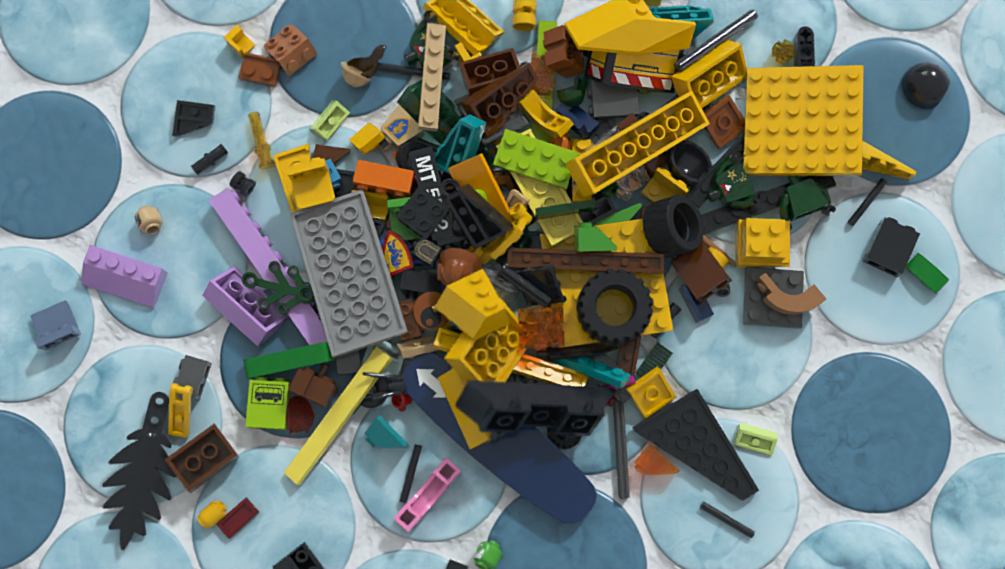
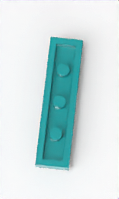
(597, 370)

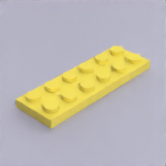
(542, 195)

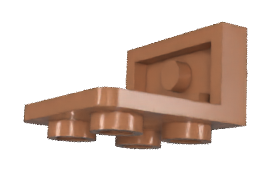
(290, 49)

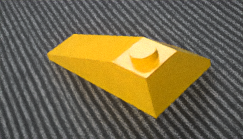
(879, 162)

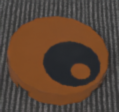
(424, 314)

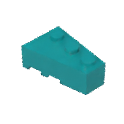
(460, 142)

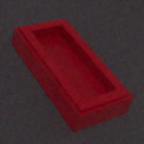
(238, 517)

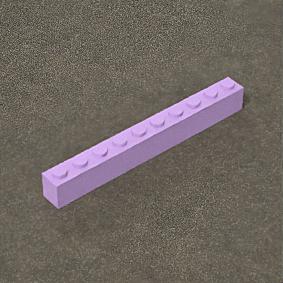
(260, 254)

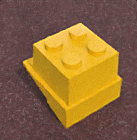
(762, 243)

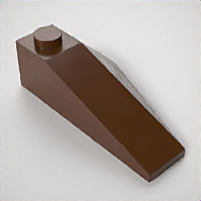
(500, 98)

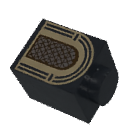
(426, 252)

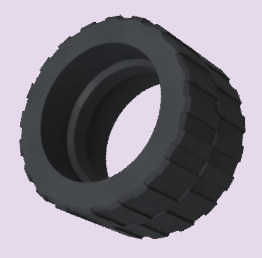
(673, 226)

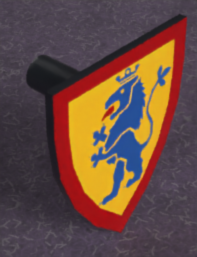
(397, 254)

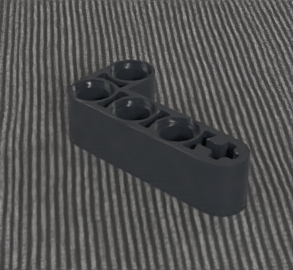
(807, 48)

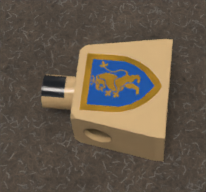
(399, 129)

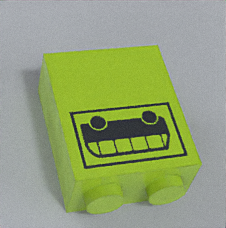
(268, 404)

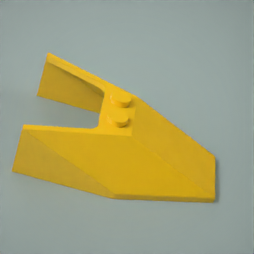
(629, 29)

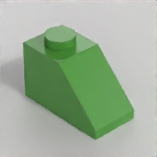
(591, 239)

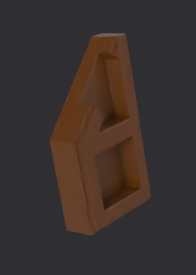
(330, 152)

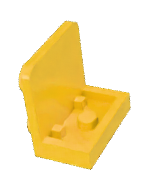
(311, 183)

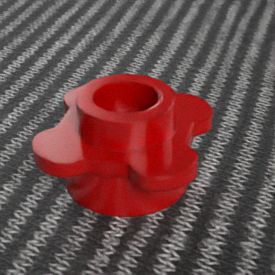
(401, 405)

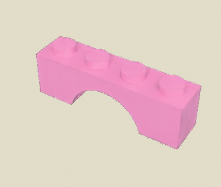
(427, 495)

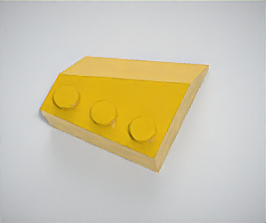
(473, 305)

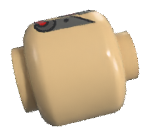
(148, 220)

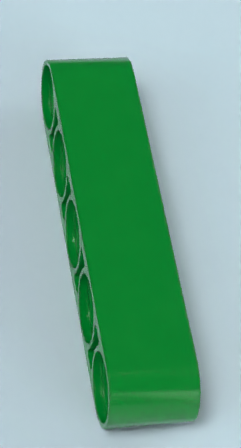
(287, 360)

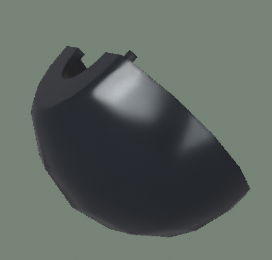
(925, 84)
(688, 162)

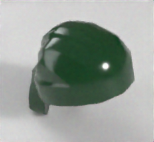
(575, 94)

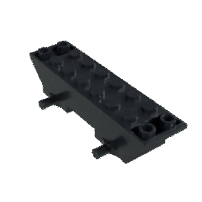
(513, 405)

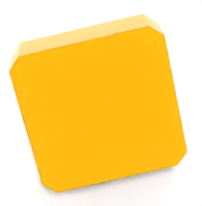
(367, 138)

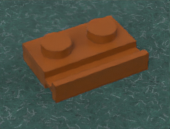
(259, 70)

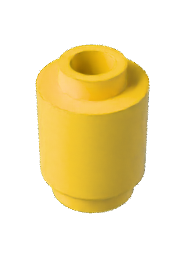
(212, 514)

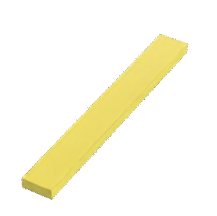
(337, 416)

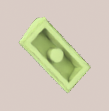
(330, 120)
(756, 439)

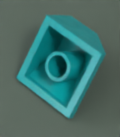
(383, 435)

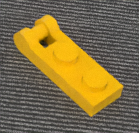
(179, 410)

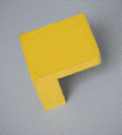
(239, 41)

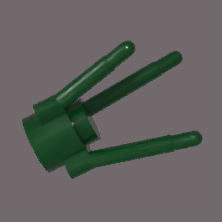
(524, 242)

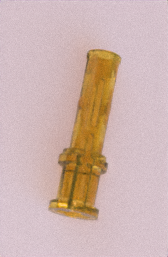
(262, 148)

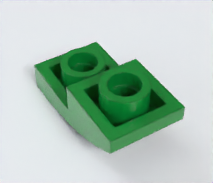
(927, 273)

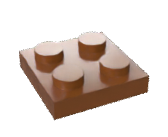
(724, 121)

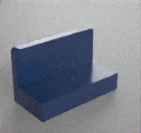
(583, 122)
(698, 310)

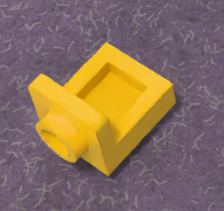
(463, 54)

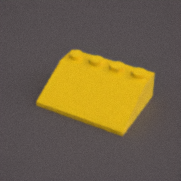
(490, 356)

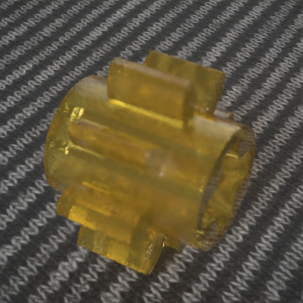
(783, 51)

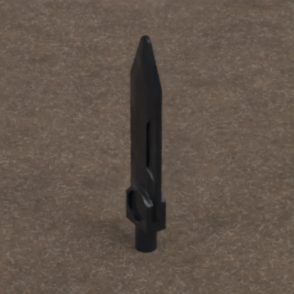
(557, 353)

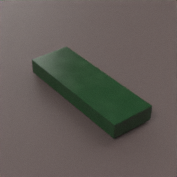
(564, 209)

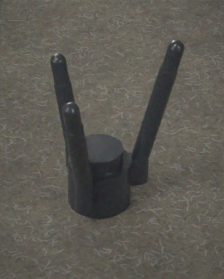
(395, 387)

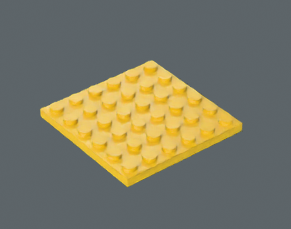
(804, 121)
(612, 305)

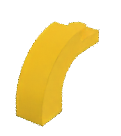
(544, 117)

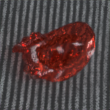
(299, 415)

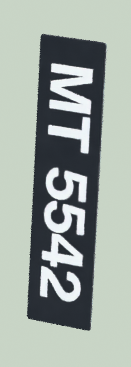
(429, 179)

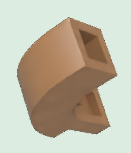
(788, 303)

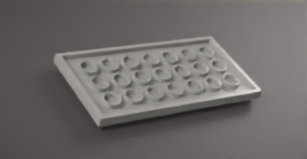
(348, 274)

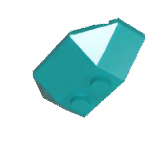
(702, 17)

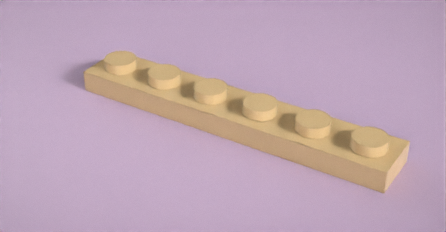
(432, 77)

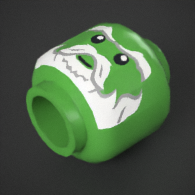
(487, 555)

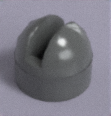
(724, 292)

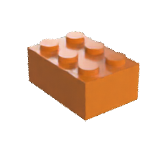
(384, 180)

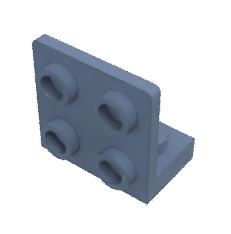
(55, 325)

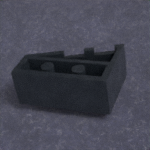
(477, 216)
(419, 282)

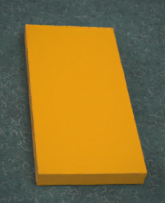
(479, 176)

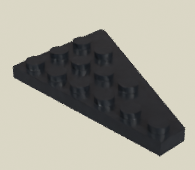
(696, 439)

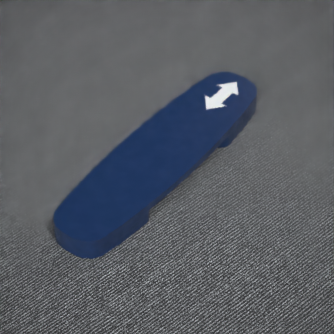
(521, 459)

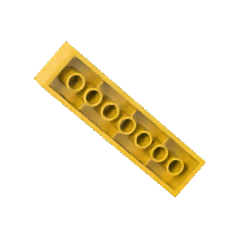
(637, 144)

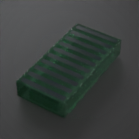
(657, 357)

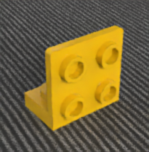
(663, 186)

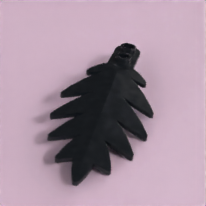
(140, 474)

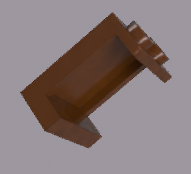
(701, 272)

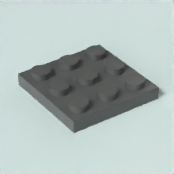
(756, 311)

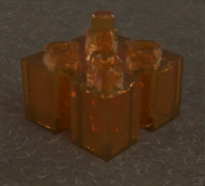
(541, 327)

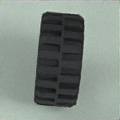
(633, 288)

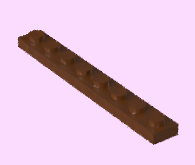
(586, 260)

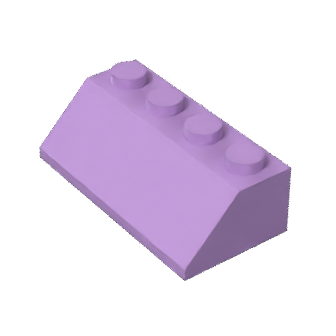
(122, 276)
(241, 306)

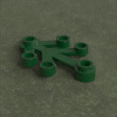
(282, 289)

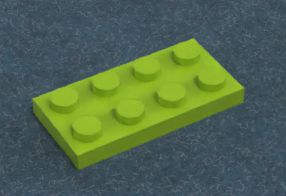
(534, 159)

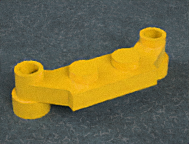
(499, 245)

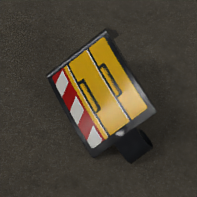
(631, 71)

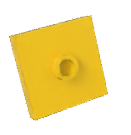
(651, 392)

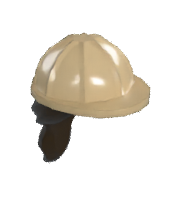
(360, 70)

